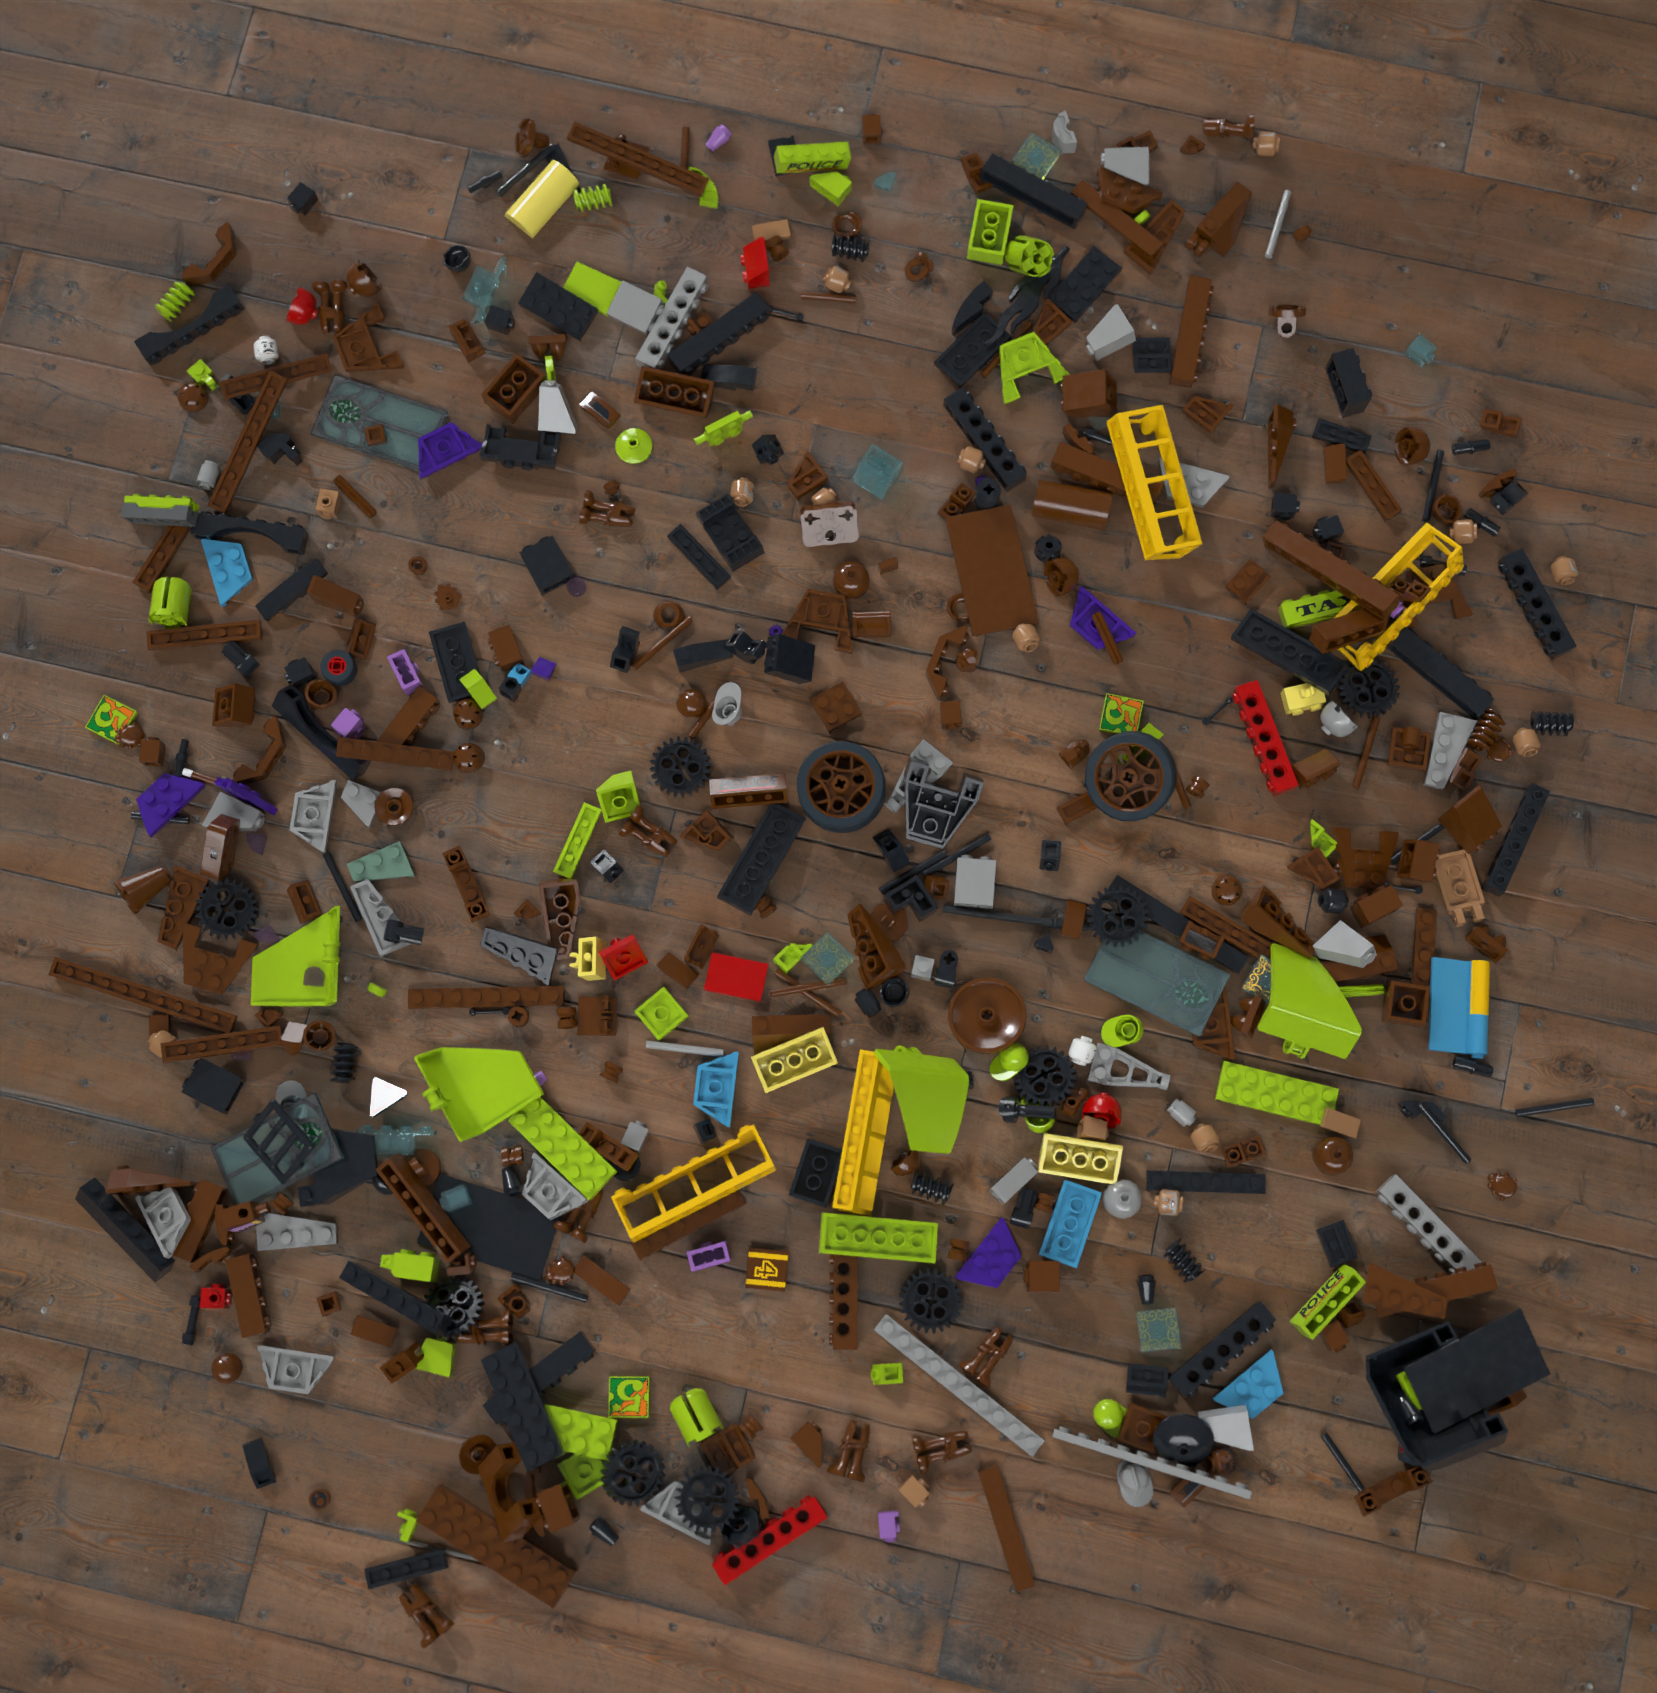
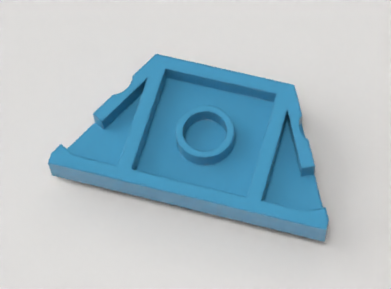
(227, 567)
(716, 1087)
(1254, 1387)

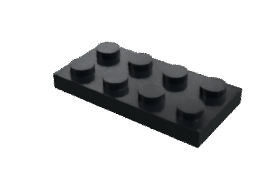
(1085, 284)
(558, 306)
(969, 351)
(454, 658)

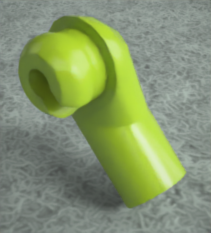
(660, 290)

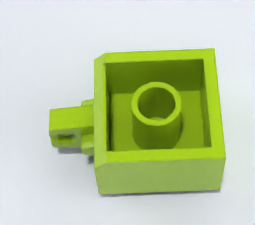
(412, 1266)

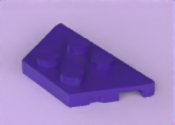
(444, 448)
(1083, 624)
(242, 793)
(165, 800)
(992, 1258)

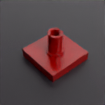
(623, 956)

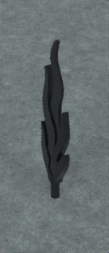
(1029, 297)

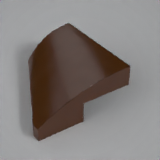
(707, 832)

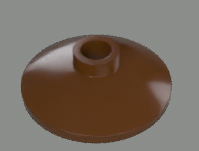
(387, 800)
(471, 1462)

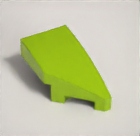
(1321, 839)
(790, 956)

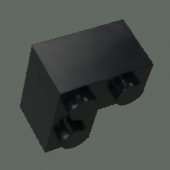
(911, 894)

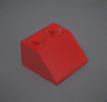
(756, 264)

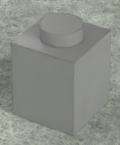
(922, 968)
(635, 1136)

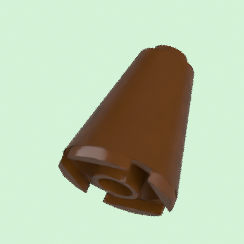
(142, 887)

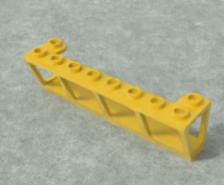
(1137, 484)
(1394, 568)
(864, 1137)
(624, 1197)

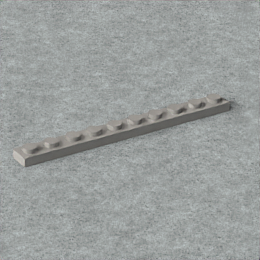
(959, 1385)
(1160, 1464)

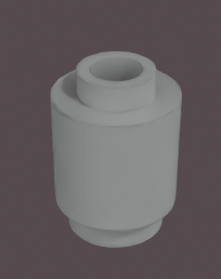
(208, 475)
(1182, 1113)

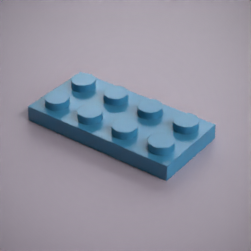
(1070, 1223)

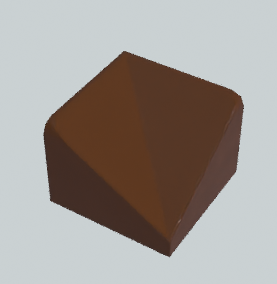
(937, 886)
(329, 1303)
(1351, 1314)

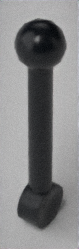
(799, 316)
(1206, 721)
(1418, 890)
(505, 1011)

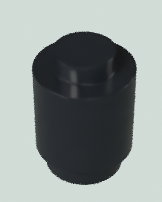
(867, 1002)

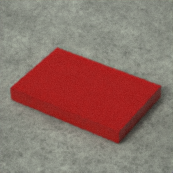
(736, 977)

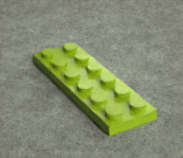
(1274, 1093)
(563, 1147)
(878, 1238)

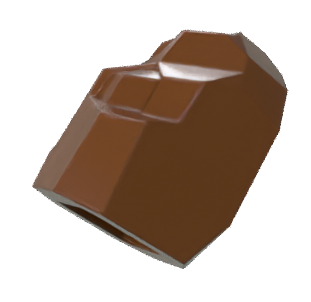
(967, 660)
(1075, 753)

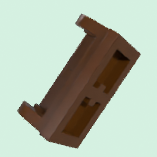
(466, 340)
(701, 947)
(401, 1363)

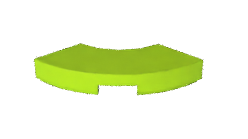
(710, 195)
(551, 374)

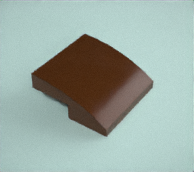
(727, 1450)

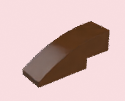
(601, 1280)

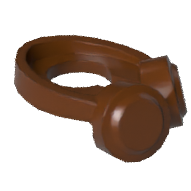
(920, 258)

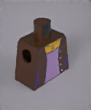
(243, 1216)

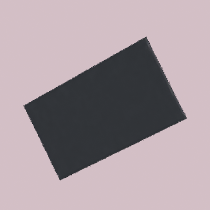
(500, 1228)
(1476, 1370)

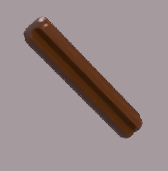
(346, 488)
(1107, 638)

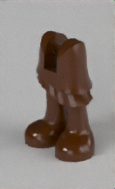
(1222, 128)
(325, 312)
(612, 517)
(653, 841)
(579, 1232)
(480, 1337)
(987, 1346)
(848, 1443)
(949, 1452)
(424, 1604)

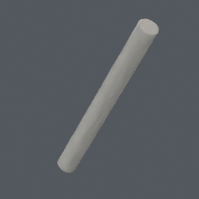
(1278, 223)
(684, 1048)

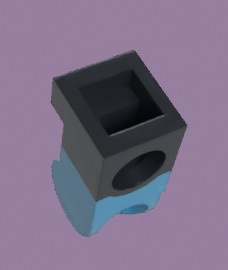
(514, 682)

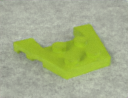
(1024, 357)

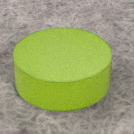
(1142, 218)
(377, 990)

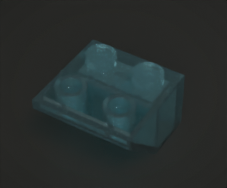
(877, 471)

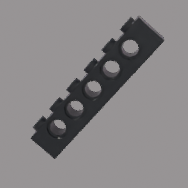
(1007, 479)
(1538, 594)
(1515, 840)
(1179, 1377)

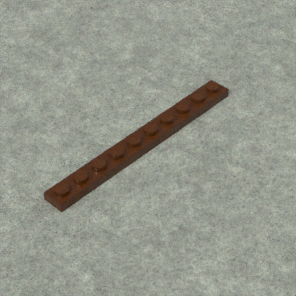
(143, 995)

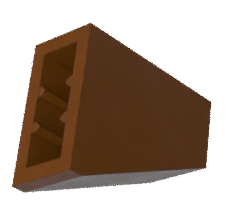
(334, 596)

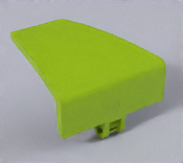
(1307, 1007)
(477, 1086)
(929, 1096)

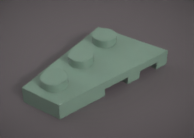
(383, 864)

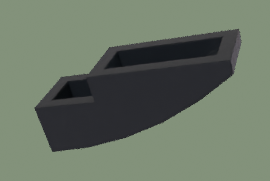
(972, 307)
(730, 376)

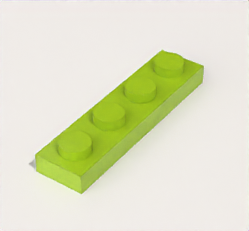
(577, 841)

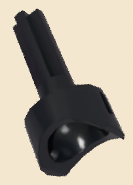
(1011, 1110)

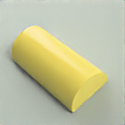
(542, 198)
(794, 1059)
(1080, 1158)

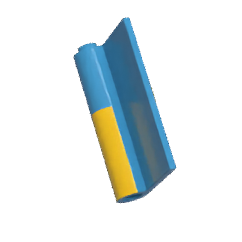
(1459, 1006)

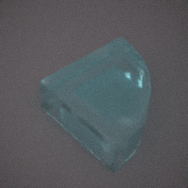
(885, 181)

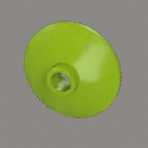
(637, 453)

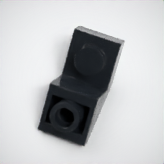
(1409, 1109)
(258, 1463)

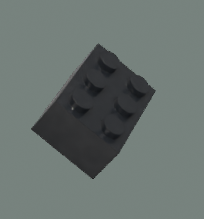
(1348, 382)
(816, 1173)

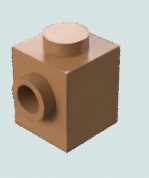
(328, 504)
(1092, 1129)
(915, 1491)

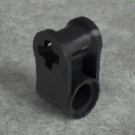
(946, 972)

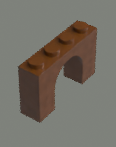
(495, 1471)

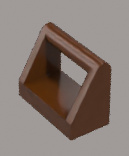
(872, 624)

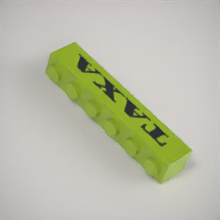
(1311, 609)

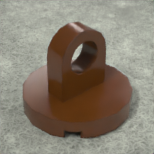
(529, 138)
(1287, 314)
(425, 1165)

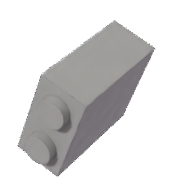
(635, 308)
(974, 882)

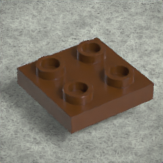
(1409, 748)

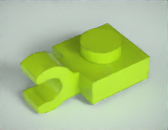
(202, 373)

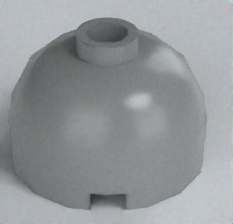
(1336, 721)
(1122, 1199)

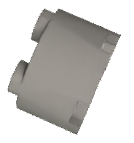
(1061, 136)

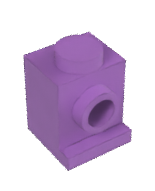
(888, 1525)

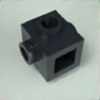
(767, 449)
(1046, 554)

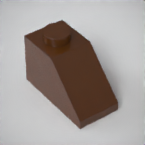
(810, 1442)

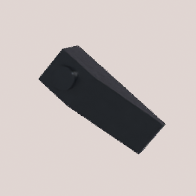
(701, 654)

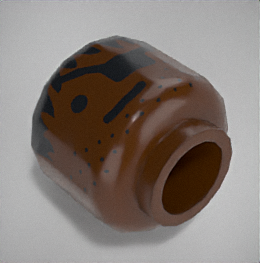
(1221, 1461)

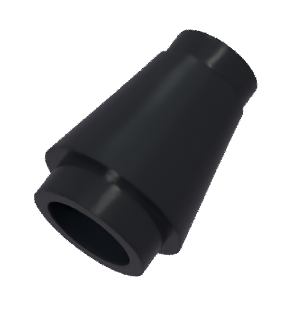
(511, 1183)
(1146, 1287)
(1410, 1412)
(602, 1530)

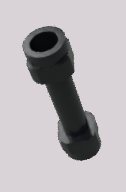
(1090, 434)
(1427, 561)
(189, 1337)

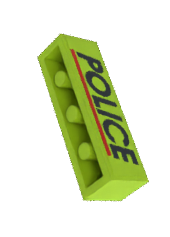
(812, 157)
(1327, 1301)

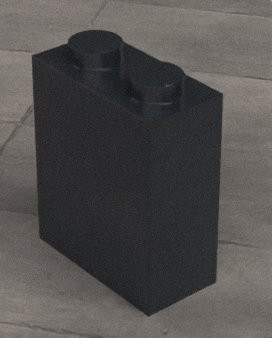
(546, 565)
(789, 659)
(213, 1085)

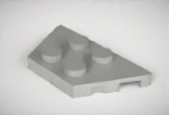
(1199, 482)
(313, 814)
(550, 1190)
(165, 1217)
(293, 1369)
(664, 1509)

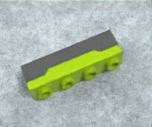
(160, 510)

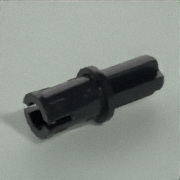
(1470, 447)
(1482, 522)
(1472, 1066)

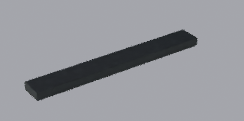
(1176, 924)

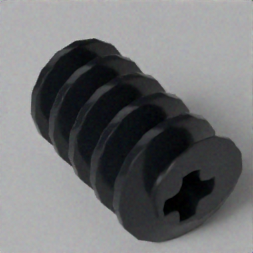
(850, 248)
(987, 494)
(1552, 722)
(344, 1062)
(931, 1187)
(1183, 1261)

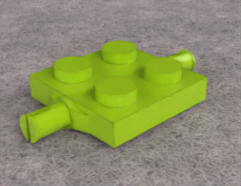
(724, 428)

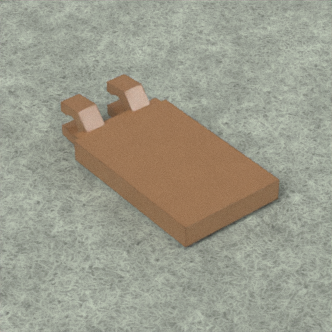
(1459, 886)

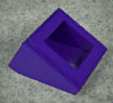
(543, 668)

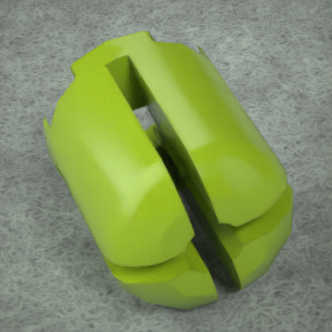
(1029, 255)
(170, 602)
(686, 1420)

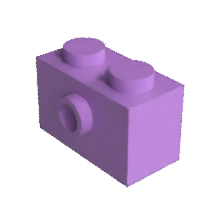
(405, 671)
(349, 724)
(708, 1256)

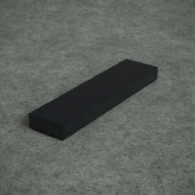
(698, 556)
(406, 1568)

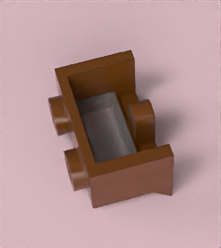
(1201, 941)

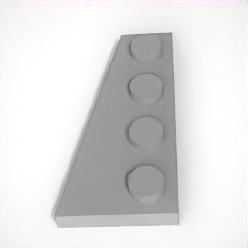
(1447, 745)
(375, 914)
(294, 1232)

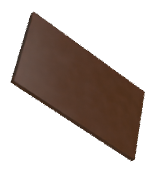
(991, 570)

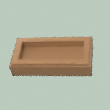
(772, 229)
(1340, 1123)

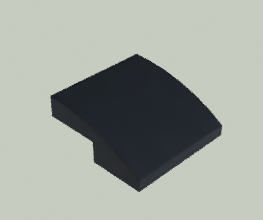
(1152, 355)

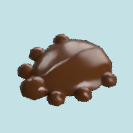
(447, 597)
(130, 736)
(1500, 750)
(1502, 1185)
(560, 1271)

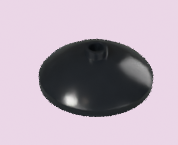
(1183, 1432)

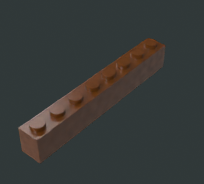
(1331, 570)

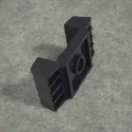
(729, 533)

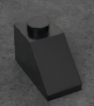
(242, 403)
(891, 850)

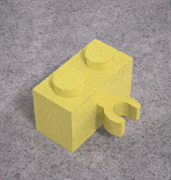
(1302, 698)
(588, 960)

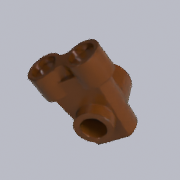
(1078, 1095)
(512, 1298)

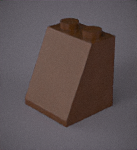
(1089, 394)
(1471, 821)

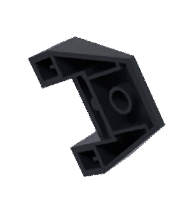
(936, 810)
(344, 1175)

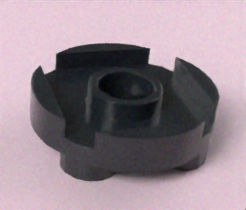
(744, 1535)

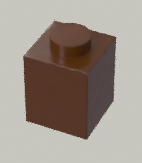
(871, 128)
(950, 715)
(152, 752)
(1334, 1336)

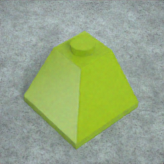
(618, 796)

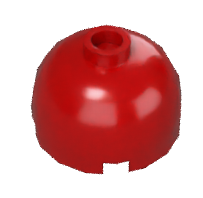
(302, 308)
(1103, 1108)

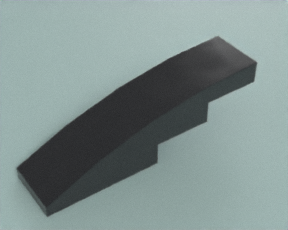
(290, 590)

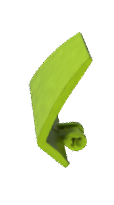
(281, 968)

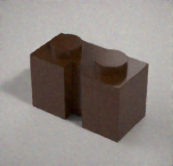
(505, 647)

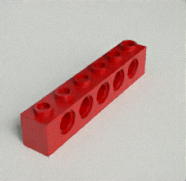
(1253, 692)
(816, 1515)

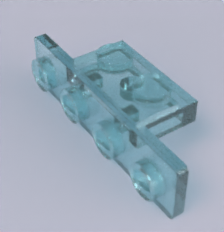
(481, 287)
(395, 1140)

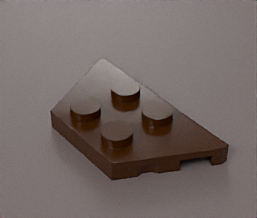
(1124, 192)
(1217, 1032)

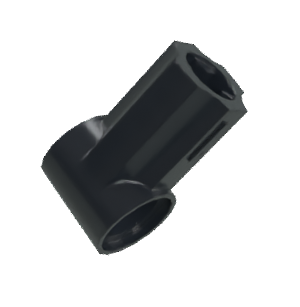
(243, 662)
(399, 932)
(1023, 1212)

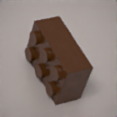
(514, 388)
(557, 1507)

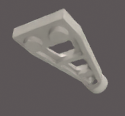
(937, 765)
(1102, 1065)

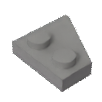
(361, 801)

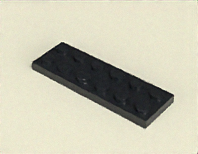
(1289, 651)
(761, 858)
(522, 1406)

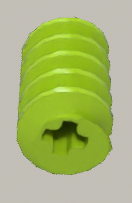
(592, 198)
(174, 300)

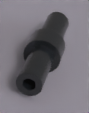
(484, 182)
(181, 757)

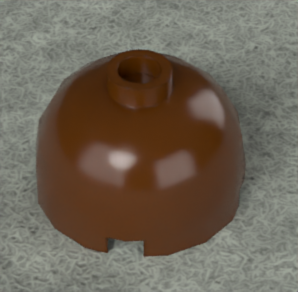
(362, 280)
(1412, 446)
(1062, 576)
(851, 580)
(1332, 1155)

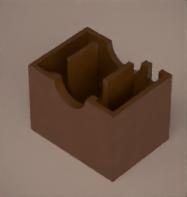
(1042, 1276)

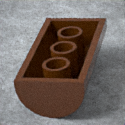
(674, 392)
(1071, 504)

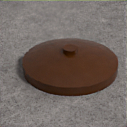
(987, 1015)

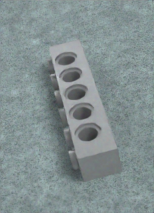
(689, 280)
(1425, 1215)

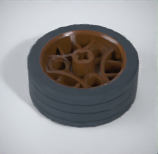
(817, 763)
(1107, 800)

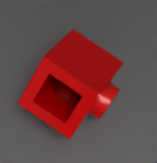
(215, 1297)

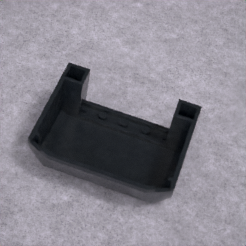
(1429, 1450)

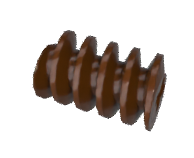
(1486, 730)

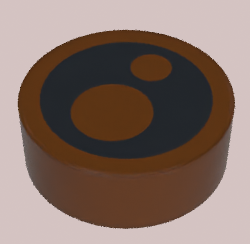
(319, 1499)

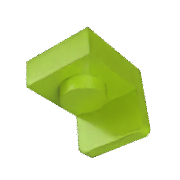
(887, 1373)
(408, 1528)

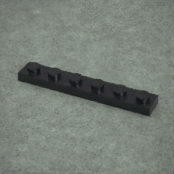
(1205, 1182)

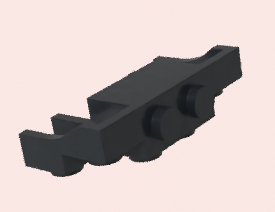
(518, 452)

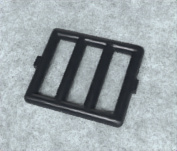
(297, 1134)

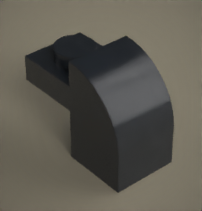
(277, 445)
(1509, 497)
(745, 647)
(626, 649)

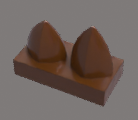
(556, 342)
(1491, 947)
(1254, 1009)

